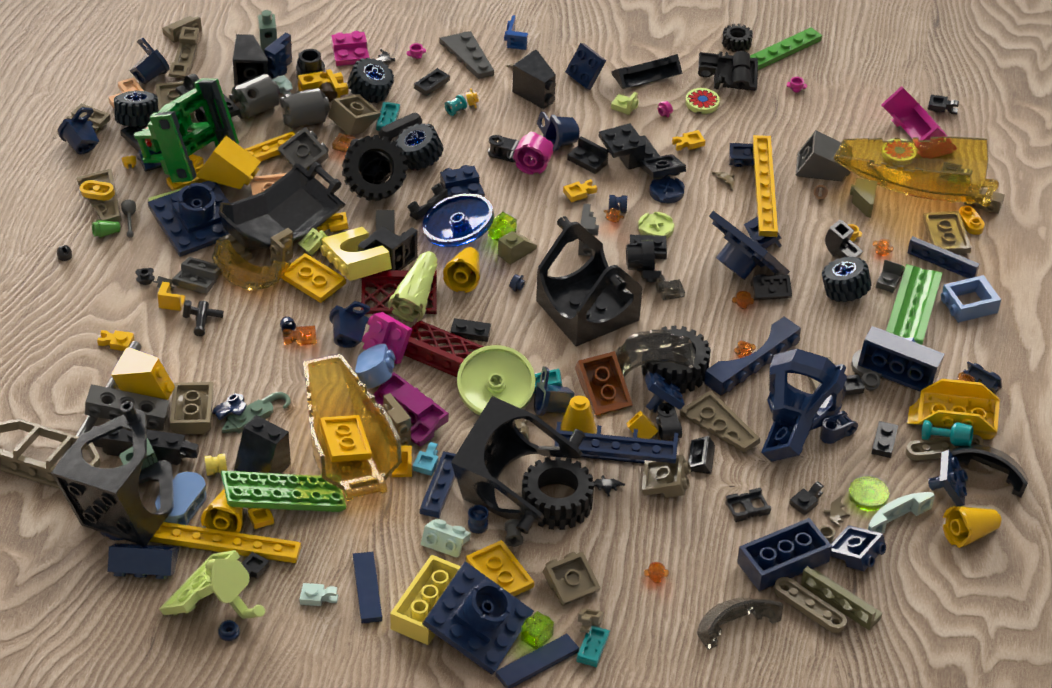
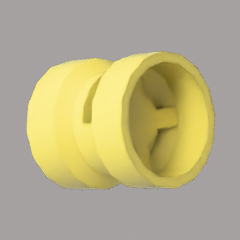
(215, 464)

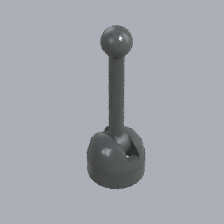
(128, 208)

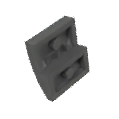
(197, 275)

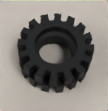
(737, 37)

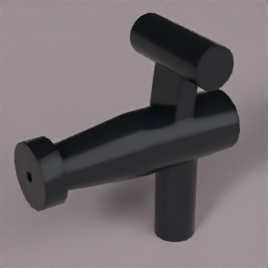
(201, 312)

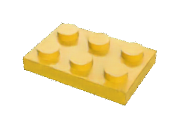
(313, 278)
(345, 438)
(501, 567)

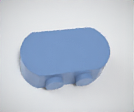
(375, 365)
(188, 497)

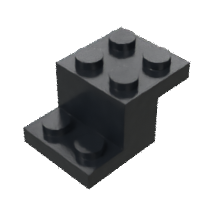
(627, 145)
(401, 248)

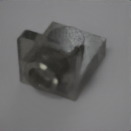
(670, 289)

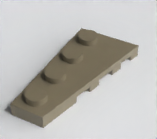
(108, 209)
(721, 421)

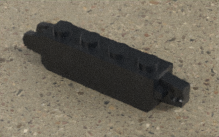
(166, 445)

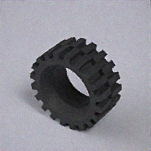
(364, 188)
(679, 374)
(559, 510)

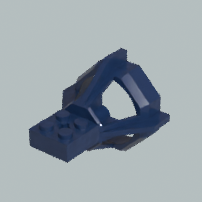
(798, 411)

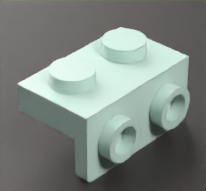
(444, 537)

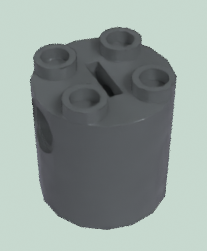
(255, 96)
(305, 107)

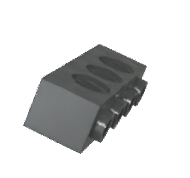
(106, 404)

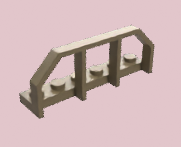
(33, 469)

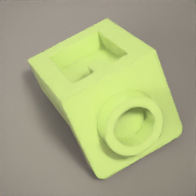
(625, 104)
(312, 241)

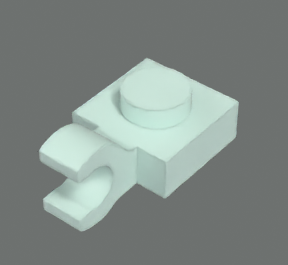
(284, 84)
(316, 593)

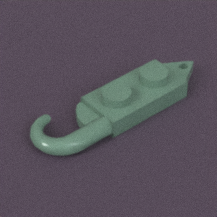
(261, 408)

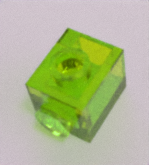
(502, 225)
(537, 630)

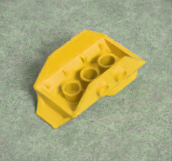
(957, 401)

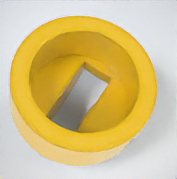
(129, 160)

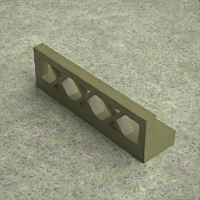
(840, 598)

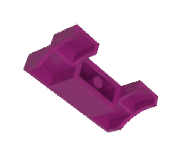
(424, 412)

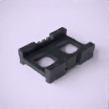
(745, 499)

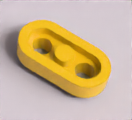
(97, 190)
(971, 220)

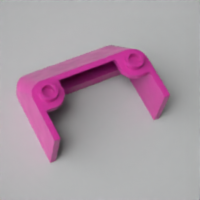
(911, 116)

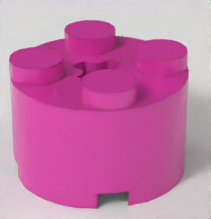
(533, 153)

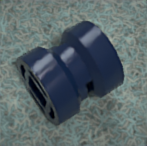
(613, 203)
(478, 519)

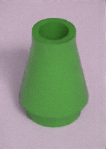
(103, 228)

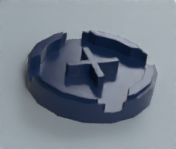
(667, 190)

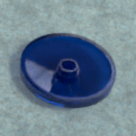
(458, 220)

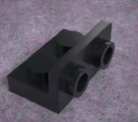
(589, 155)
(771, 287)

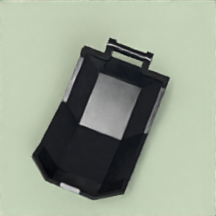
(291, 202)

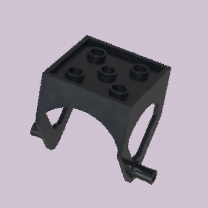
(591, 298)
(493, 446)
(110, 497)

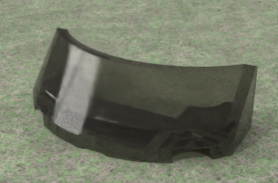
(654, 347)
(733, 609)

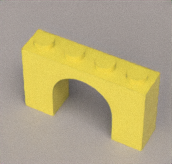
(344, 255)

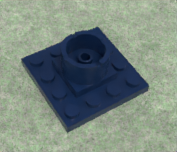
(191, 216)
(741, 252)
(477, 617)

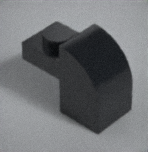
(839, 242)

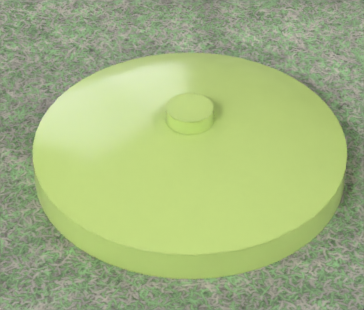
(496, 373)

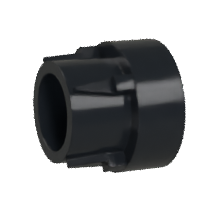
(309, 62)
(641, 256)

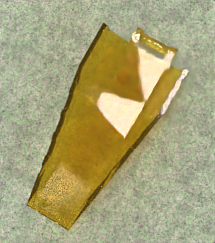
(927, 169)
(337, 391)

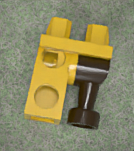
(330, 84)

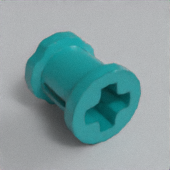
(452, 111)

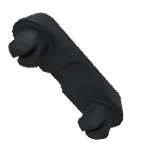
(397, 126)
(419, 211)

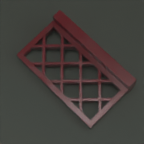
(391, 279)
(437, 356)

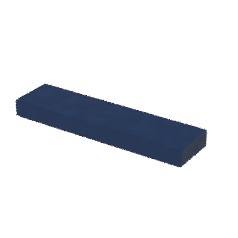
(943, 258)
(439, 487)
(367, 587)
(537, 661)

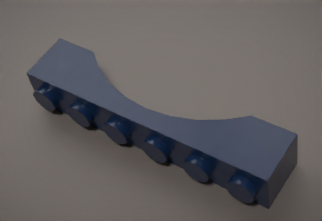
(727, 374)

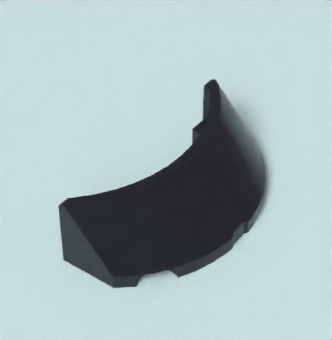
(648, 72)
(997, 460)

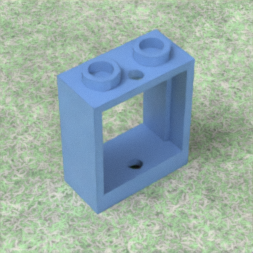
(987, 306)

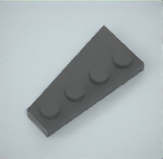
(469, 52)

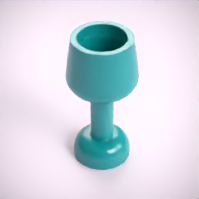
(959, 434)

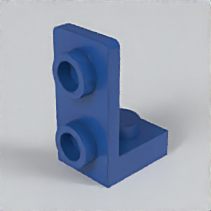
(515, 39)

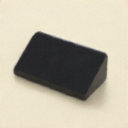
(702, 455)

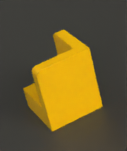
(169, 301)
(645, 426)
(405, 467)

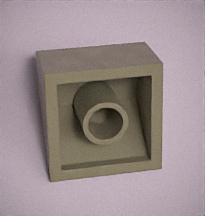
(353, 114)

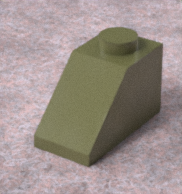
(864, 195)
(514, 247)

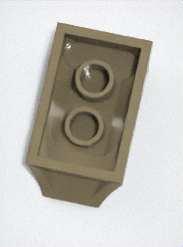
(191, 407)

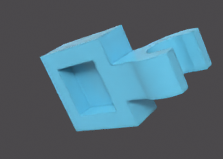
(427, 461)

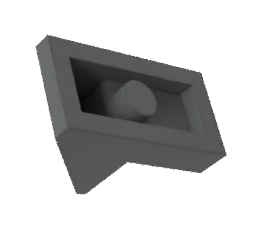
(890, 276)

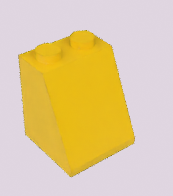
(230, 165)
(142, 375)

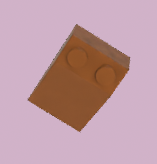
(603, 383)

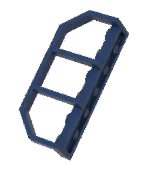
(624, 448)

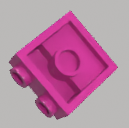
(349, 47)
(387, 331)

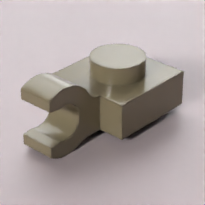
(589, 618)

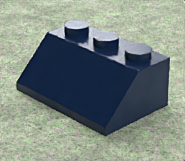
(142, 560)

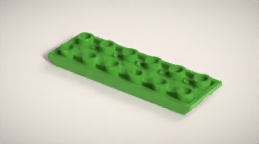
(914, 303)
(281, 491)

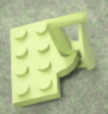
(217, 575)

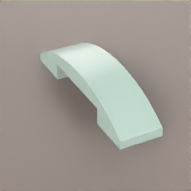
(916, 503)

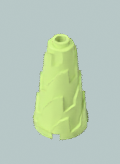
(412, 293)

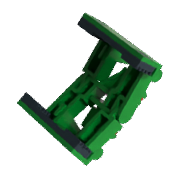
(169, 129)

